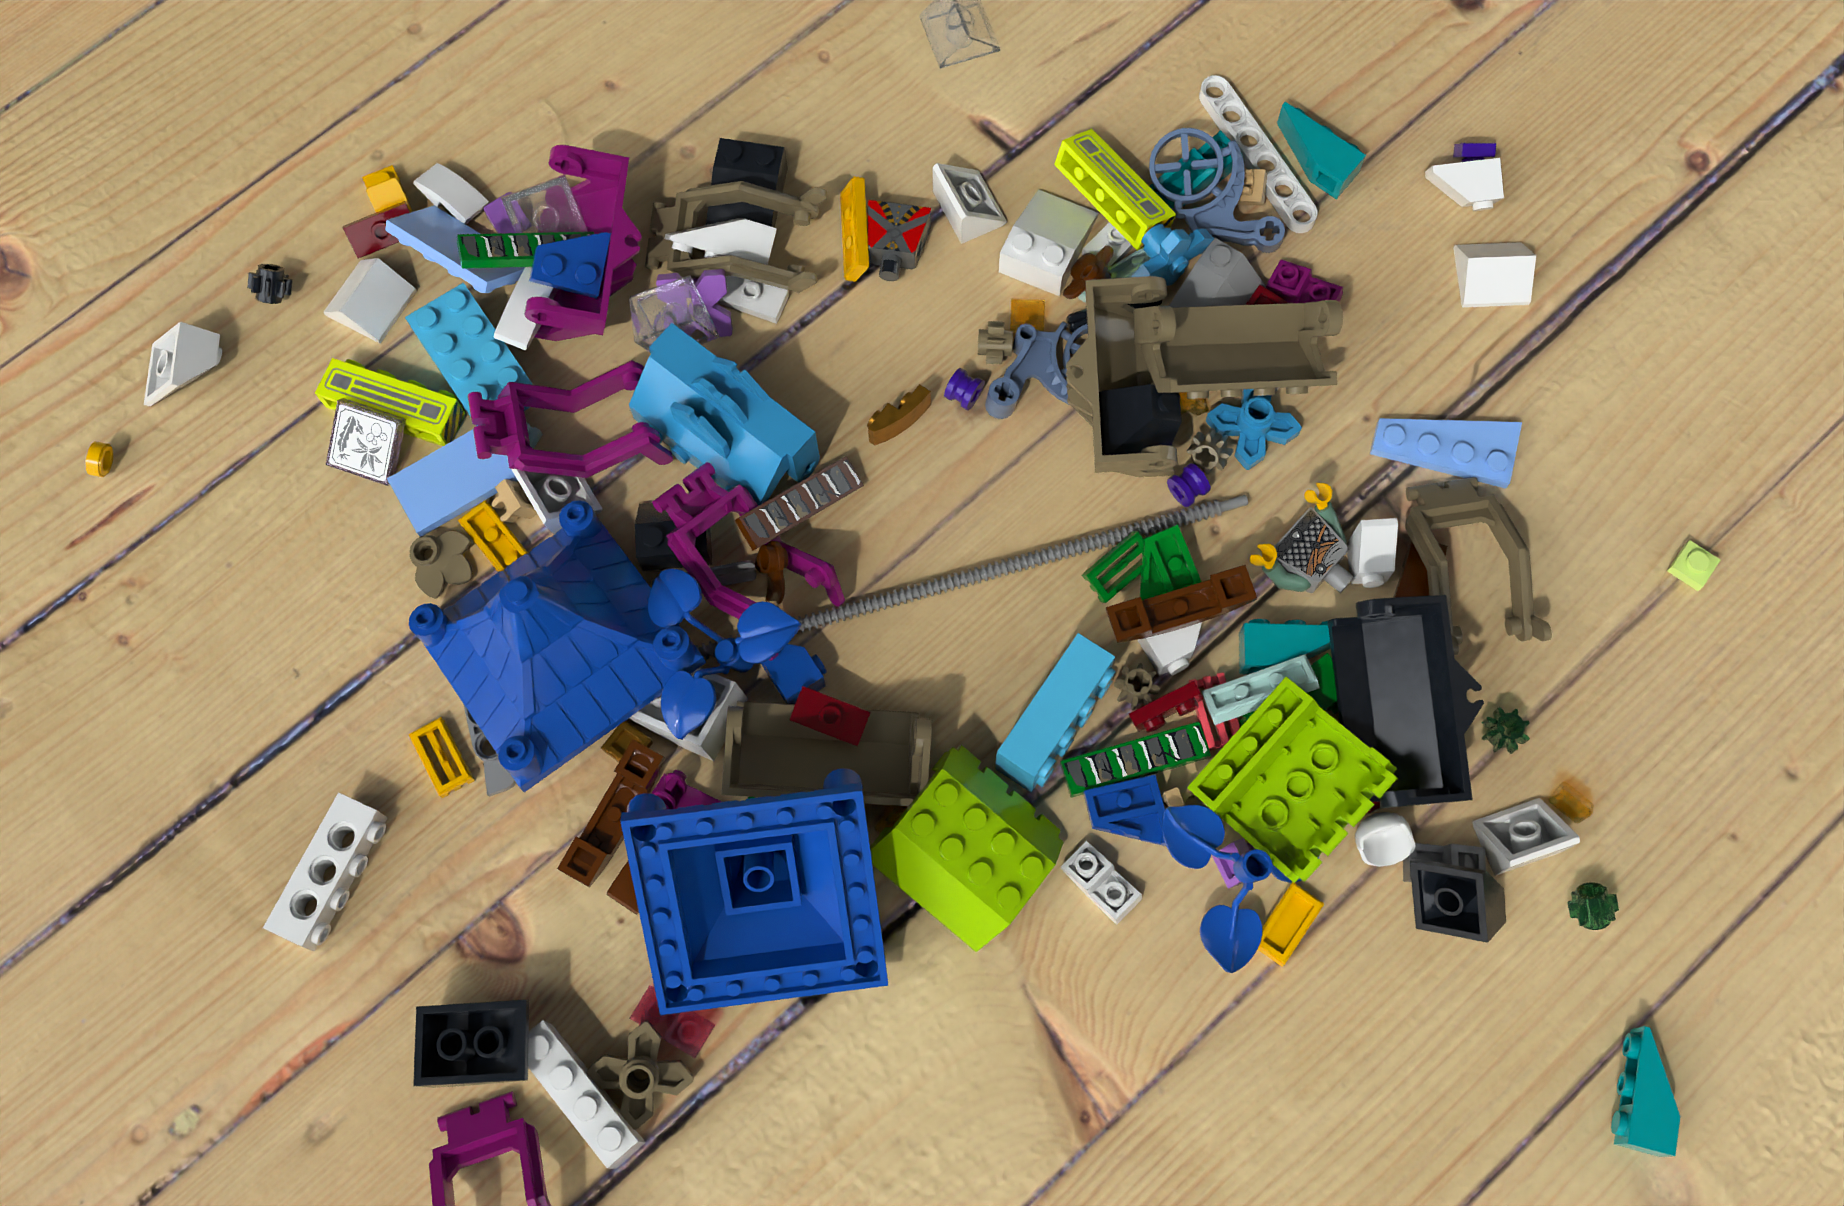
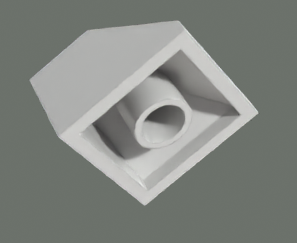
(179, 359)

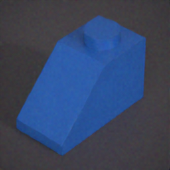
(793, 670)

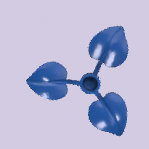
(762, 630)
(1226, 932)

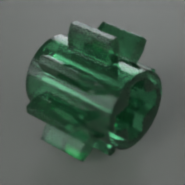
(1515, 730)
(1593, 906)

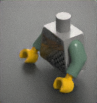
(1309, 549)

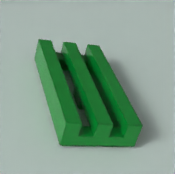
(1109, 558)

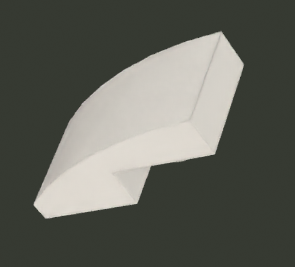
(451, 191)
(1101, 883)

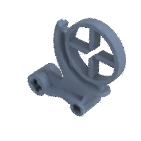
(1218, 214)
(1035, 360)

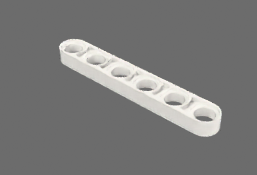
(1262, 151)

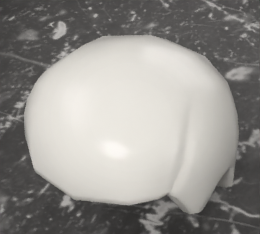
(1384, 839)

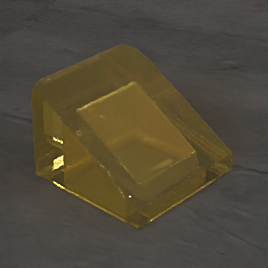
(1027, 312)
(1571, 803)

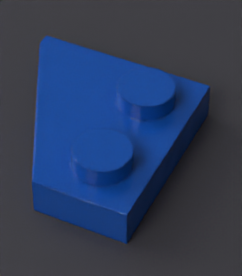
(572, 264)
(1128, 809)

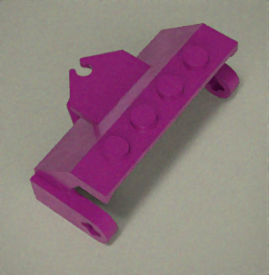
(601, 204)

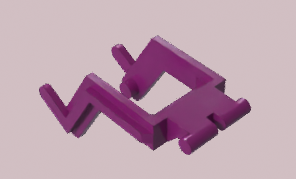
(505, 432)
(704, 507)
(481, 1137)

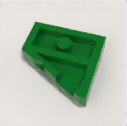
(1166, 564)

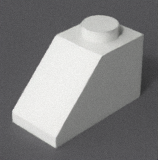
(1469, 182)
(1373, 551)
(1171, 650)

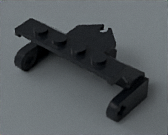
(1406, 695)

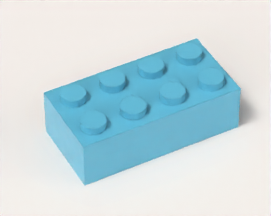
(465, 347)
(1054, 712)

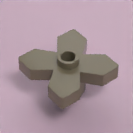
(618, 1073)

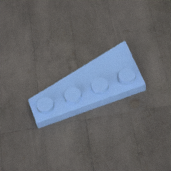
(1451, 446)

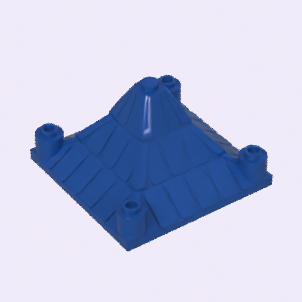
(555, 647)
(756, 896)

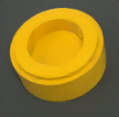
(99, 459)

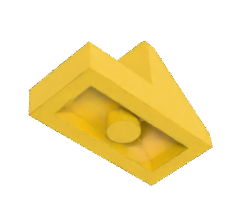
(385, 189)

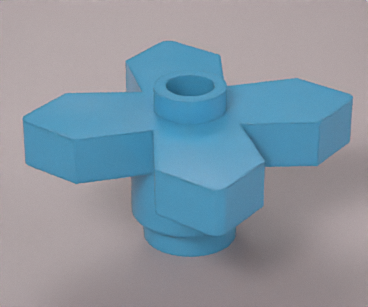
(1171, 251)
(1253, 424)

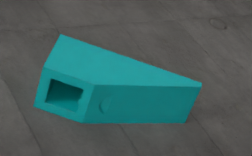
(1322, 155)
(1270, 644)
(1647, 1109)

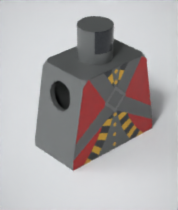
(896, 236)

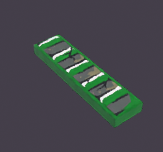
(505, 248)
(1135, 758)

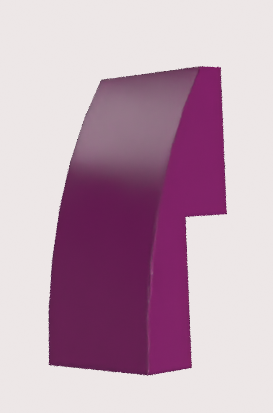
(1297, 285)

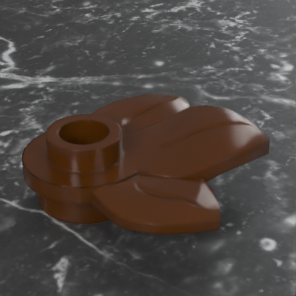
(1088, 268)
(772, 561)

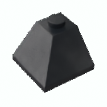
(1137, 419)
(1456, 900)

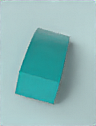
(1199, 178)

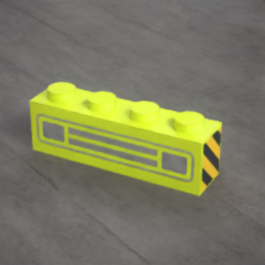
(1112, 186)
(427, 413)

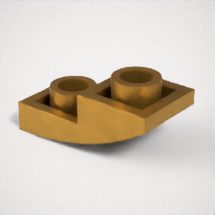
(893, 421)

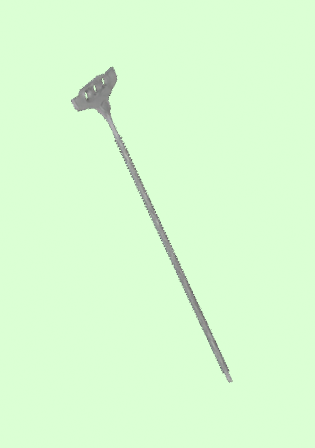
(500, 780)

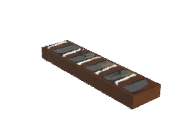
(798, 503)

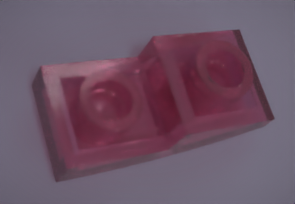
(683, 1030)

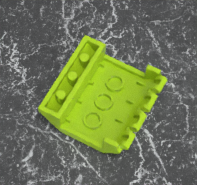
(1293, 781)
(968, 849)

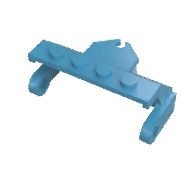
(720, 417)

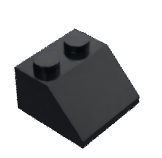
(652, 543)

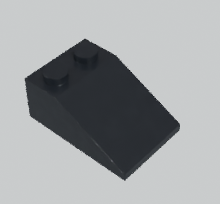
(753, 164)
(471, 1043)

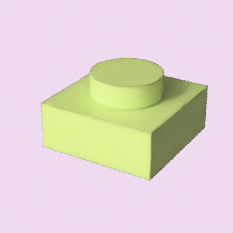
(1693, 565)

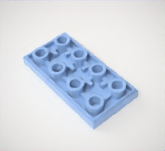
(435, 236)
(448, 483)

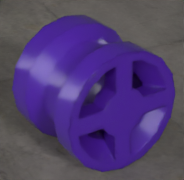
(964, 389)
(1188, 485)

